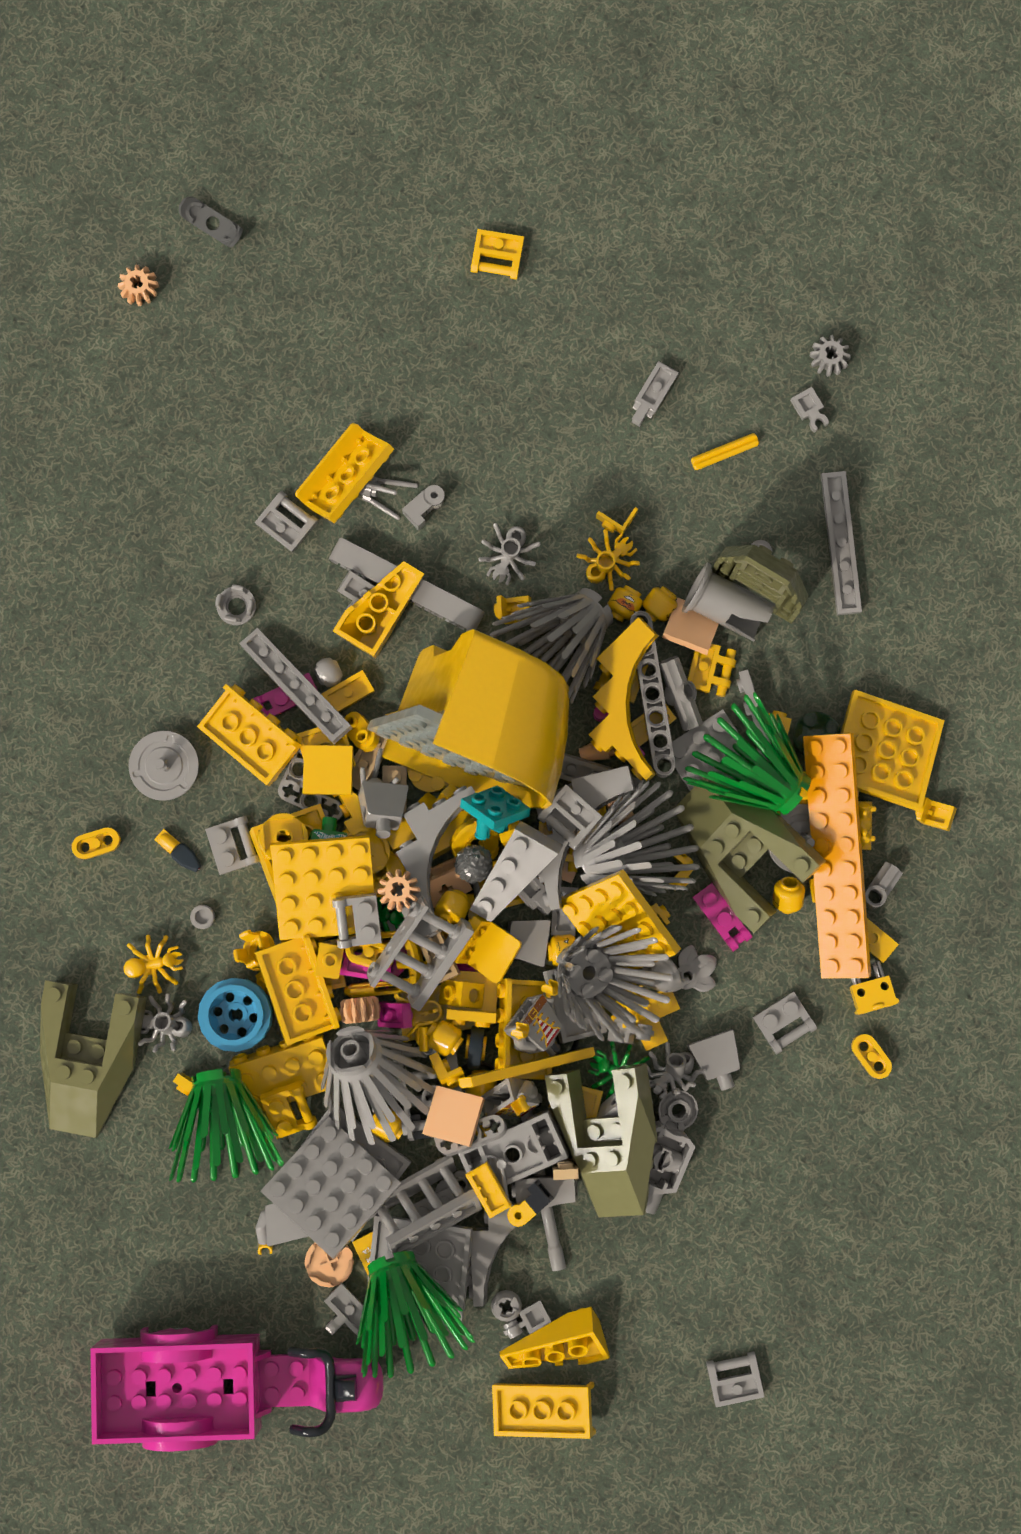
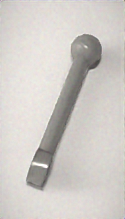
(501, 1164)

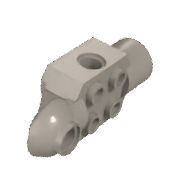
(672, 1147)

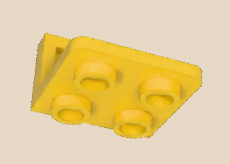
(489, 949)
(483, 1016)

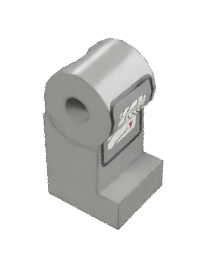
(423, 504)

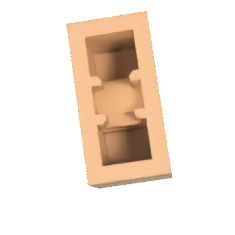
(445, 874)

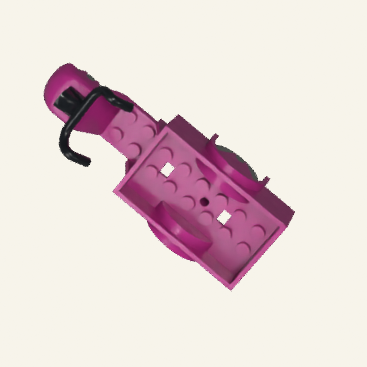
(190, 1394)

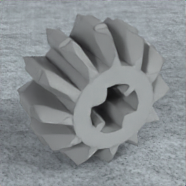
(837, 361)

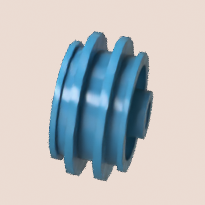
(211, 1023)

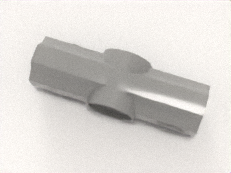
(680, 693)

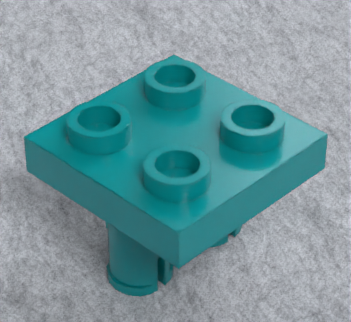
(494, 810)

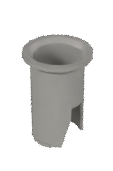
(727, 603)

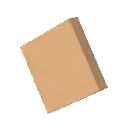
(690, 629)
(453, 1116)

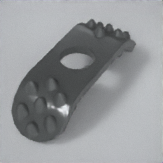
(198, 215)

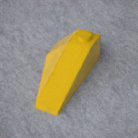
(375, 615)
(567, 1338)

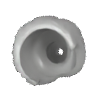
(667, 967)

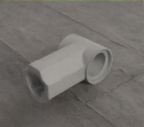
(883, 884)

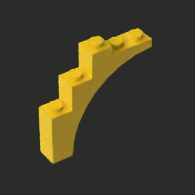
(614, 697)
(351, 808)

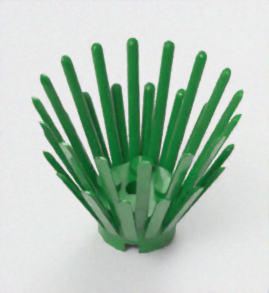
(764, 783)
(226, 1109)
(391, 1297)

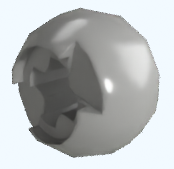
(328, 672)
(510, 1314)

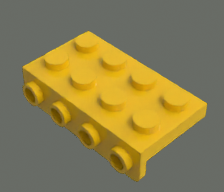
(343, 472)
(250, 734)
(297, 995)
(511, 996)
(283, 1065)

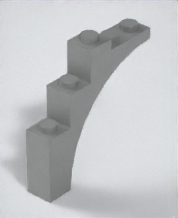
(597, 791)
(418, 855)
(488, 1239)

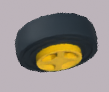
(475, 1047)

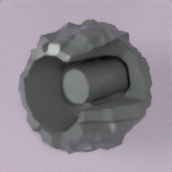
(473, 863)

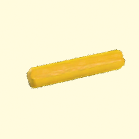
(724, 451)

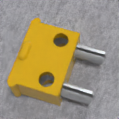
(873, 996)

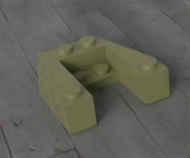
(765, 575)
(732, 842)
(83, 1071)
(613, 1150)

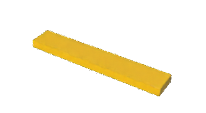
(526, 1067)

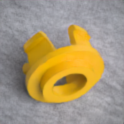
(252, 941)

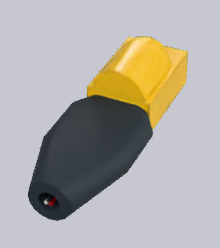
(179, 851)

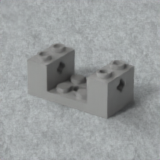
(535, 1139)

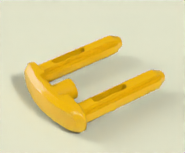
(365, 990)

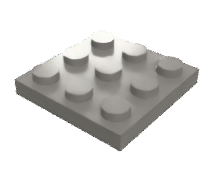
(694, 741)

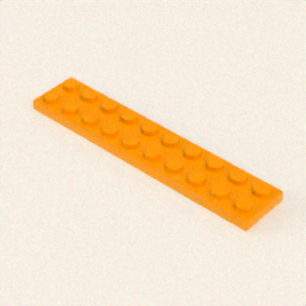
(837, 839)

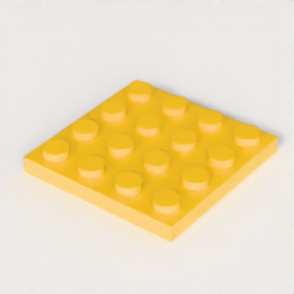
(892, 748)
(314, 873)
(620, 903)

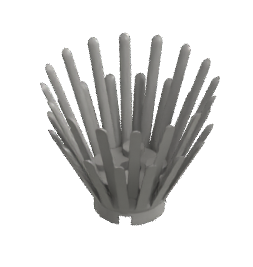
(576, 620)
(610, 852)
(591, 973)
(362, 1064)

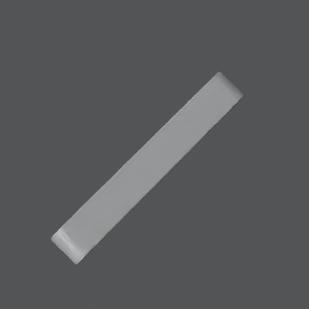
(426, 594)
(652, 706)

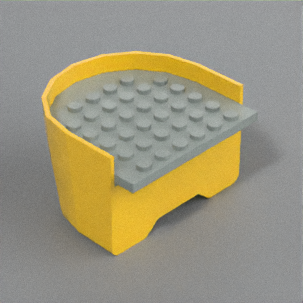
(486, 715)

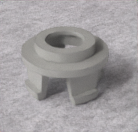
(226, 596)

